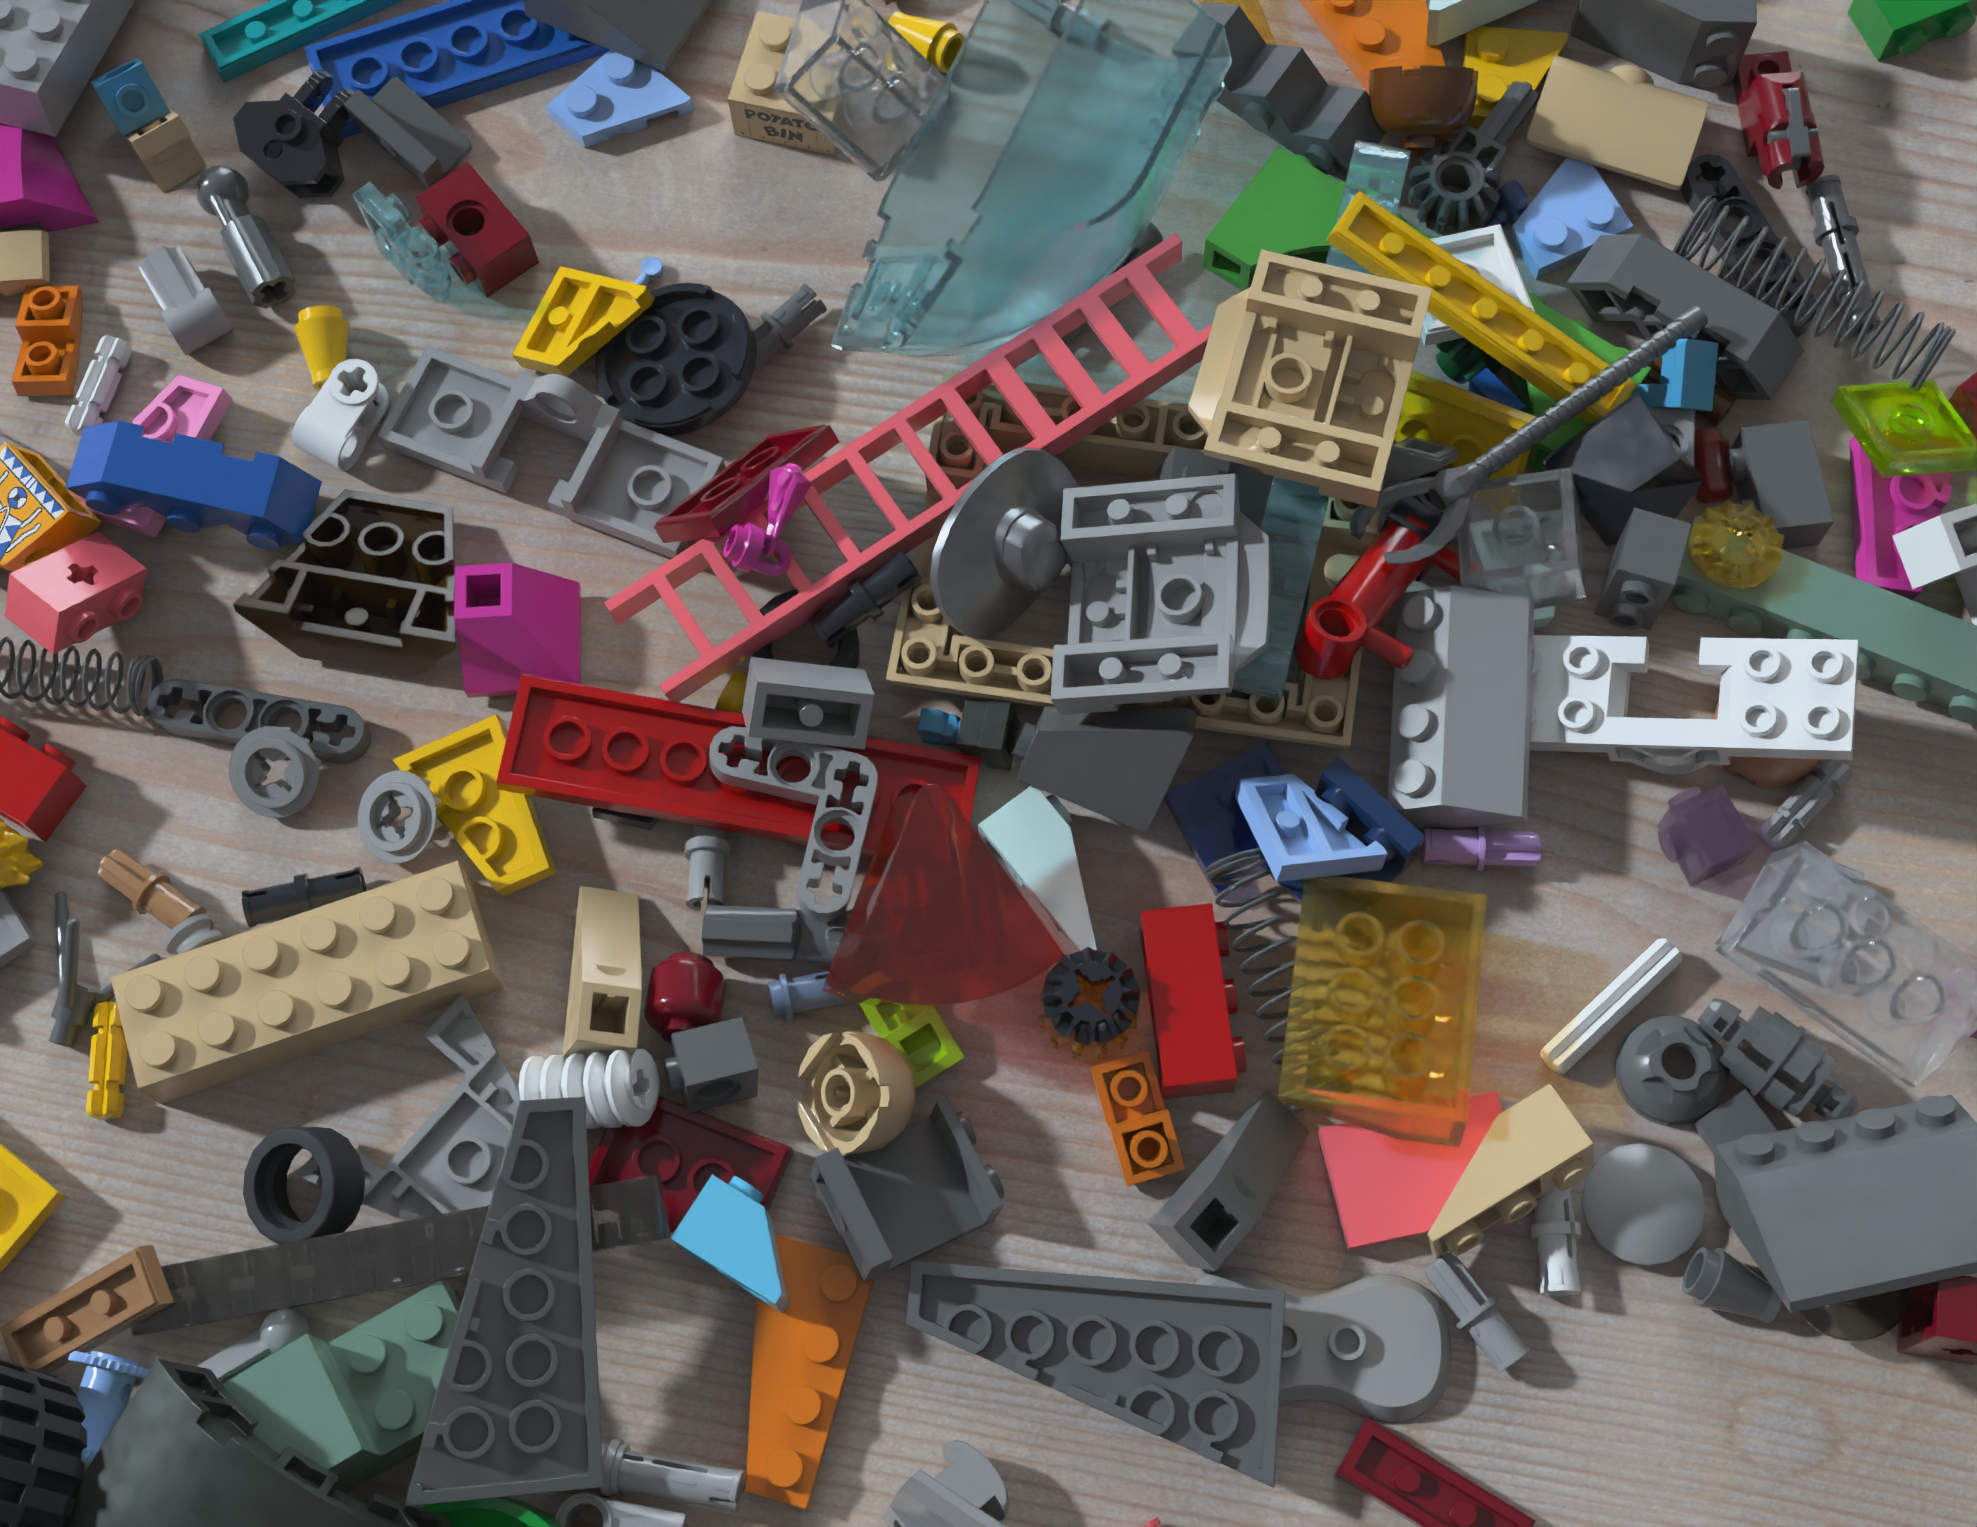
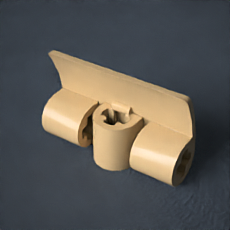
(1617, 121)

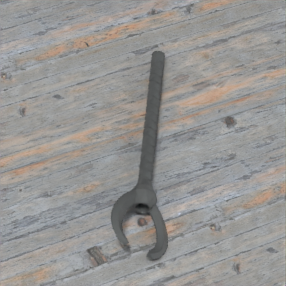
(1455, 487)

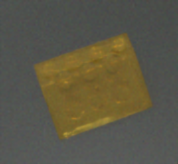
(1385, 1007)

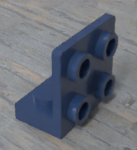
(1369, 821)

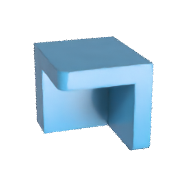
(1685, 377)

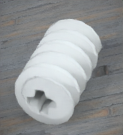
(615, 1087)

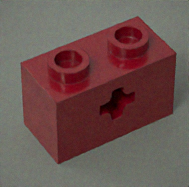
(1941, 1321)

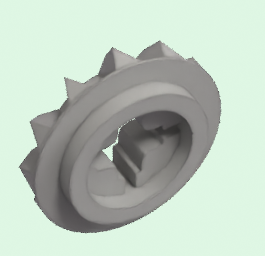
(249, 771)
(383, 803)

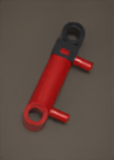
(1369, 591)

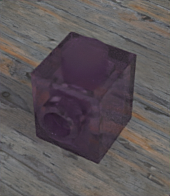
(1704, 833)

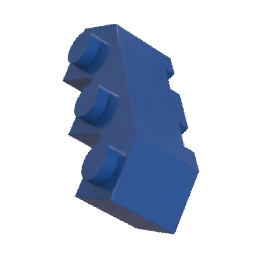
(193, 484)

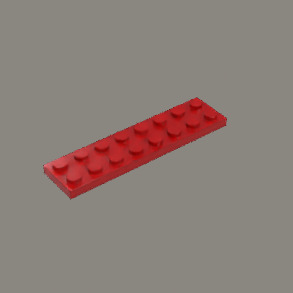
(655, 763)

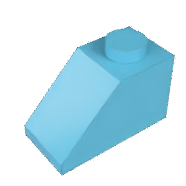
(735, 1239)

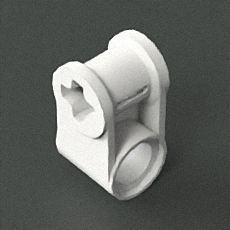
(342, 417)

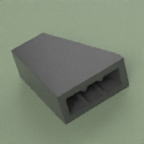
(1107, 759)

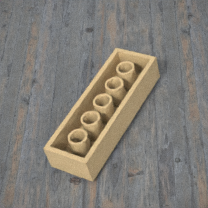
(305, 983)

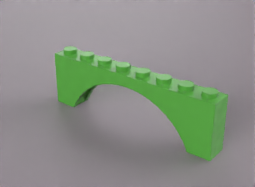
(1292, 212)

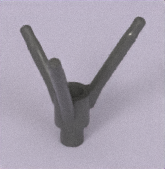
(73, 1000)

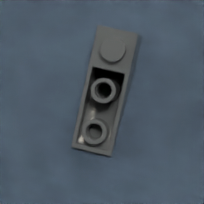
(1231, 1185)

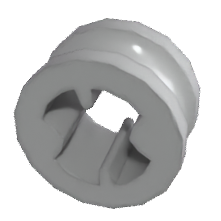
(191, 934)

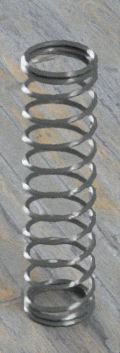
(135, 677)
(1230, 867)

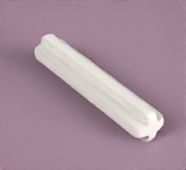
(1611, 1006)

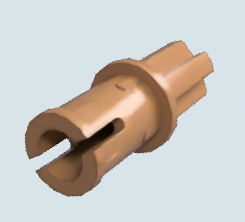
(147, 890)

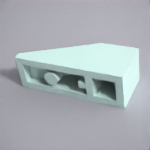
(1040, 858)

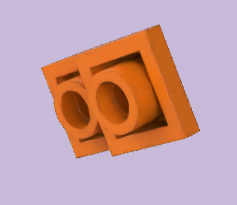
(51, 340)
(1137, 1118)

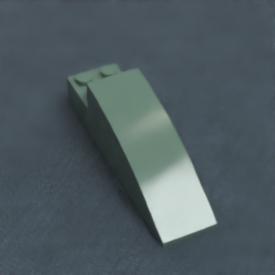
(360, 1396)

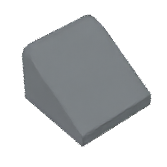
(1415, 458)

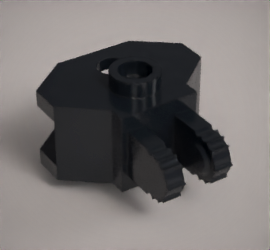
(295, 142)

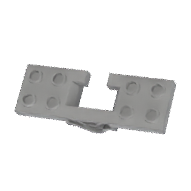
(624, 483)

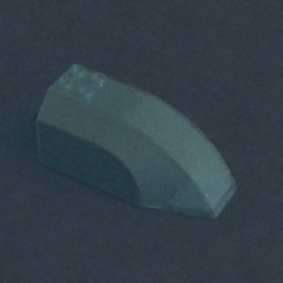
(1033, 169)

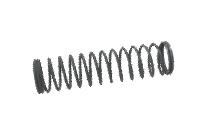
(1941, 336)

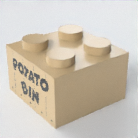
(754, 106)

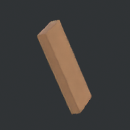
(89, 1312)

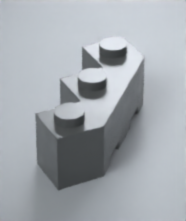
(1289, 99)
(1649, 284)

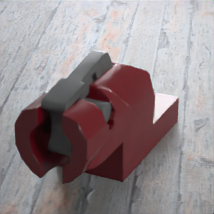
(1777, 118)

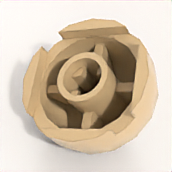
(855, 1092)

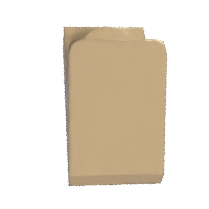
(166, 151)

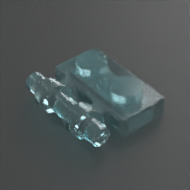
(407, 249)

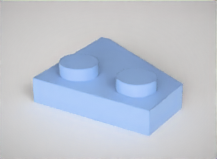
(615, 99)
(1301, 832)

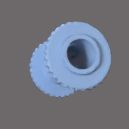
(104, 1394)

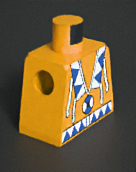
(36, 509)

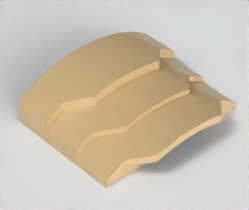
(1310, 374)

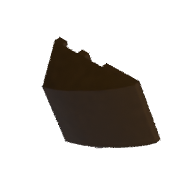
(365, 586)

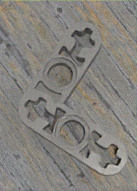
(816, 789)

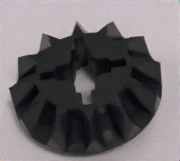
(1084, 1022)

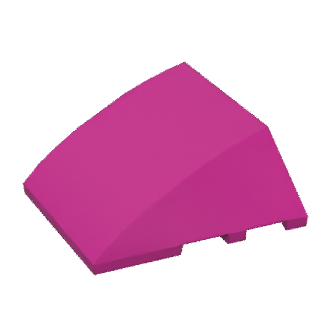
(38, 183)

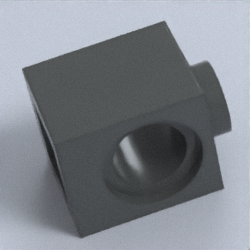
(712, 1065)

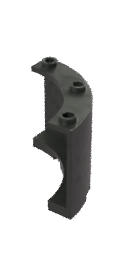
(192, 1461)

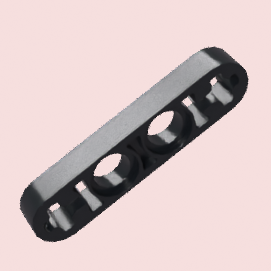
(1733, 192)

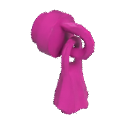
(745, 543)

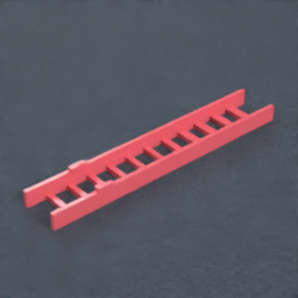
(902, 427)

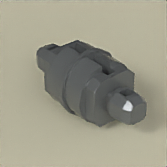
(1777, 1060)

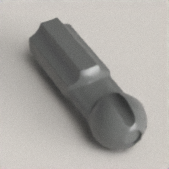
(245, 237)
(770, 934)

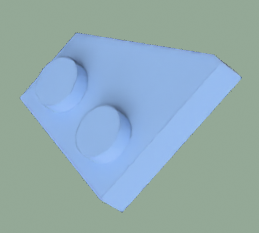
(1567, 219)

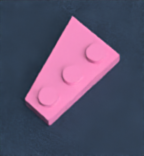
(181, 408)

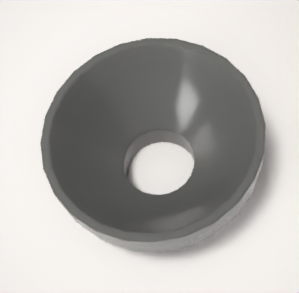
(1656, 1093)

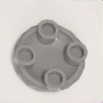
(1643, 1204)

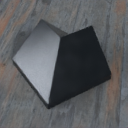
(1623, 465)

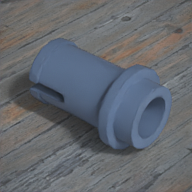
(801, 995)

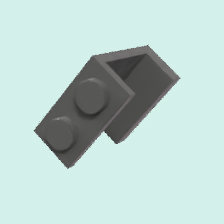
(910, 1193)

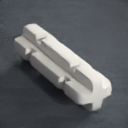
(98, 384)

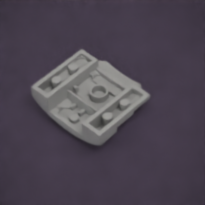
(1161, 592)

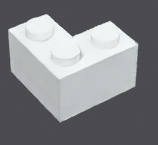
(1942, 550)

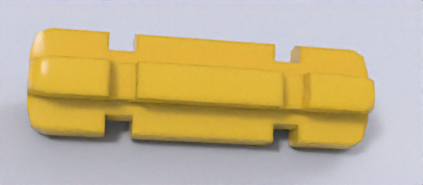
(107, 1064)

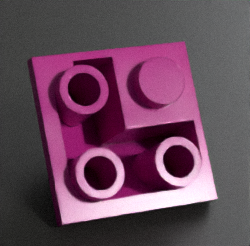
(515, 624)

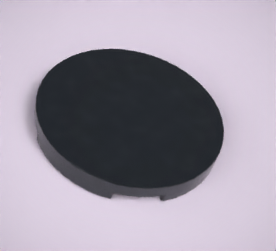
(679, 361)

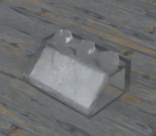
(857, 82)

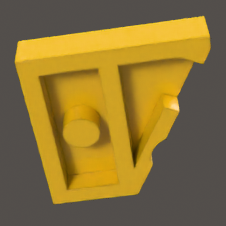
(578, 319)

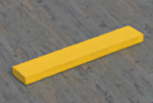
(1472, 304)

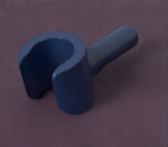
(1511, 204)

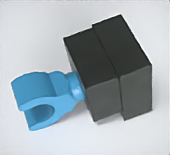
(985, 731)

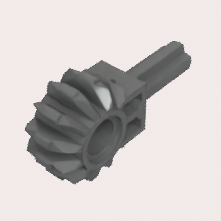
(1471, 162)

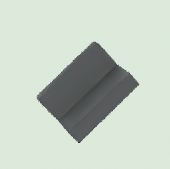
(409, 131)

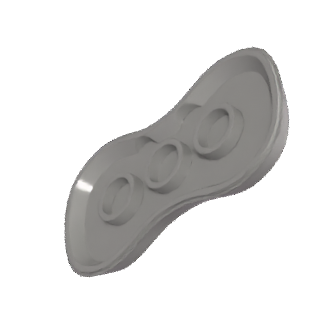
(1359, 1345)

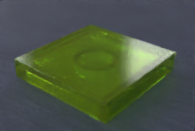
(1907, 429)

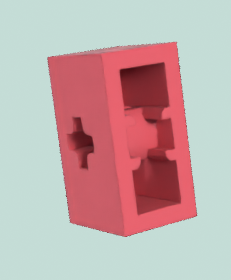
(75, 592)

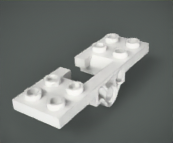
(1772, 701)

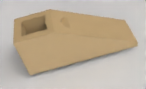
(604, 974)
(1519, 1159)

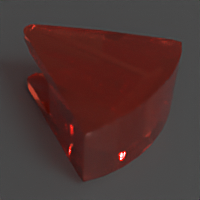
(936, 916)

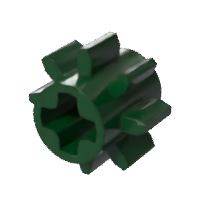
(1464, 360)

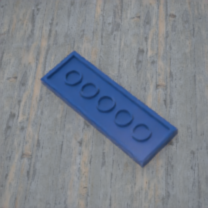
(448, 52)

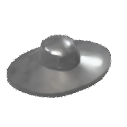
(1001, 543)

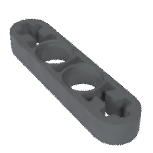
(262, 711)

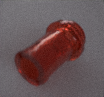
(1712, 465)

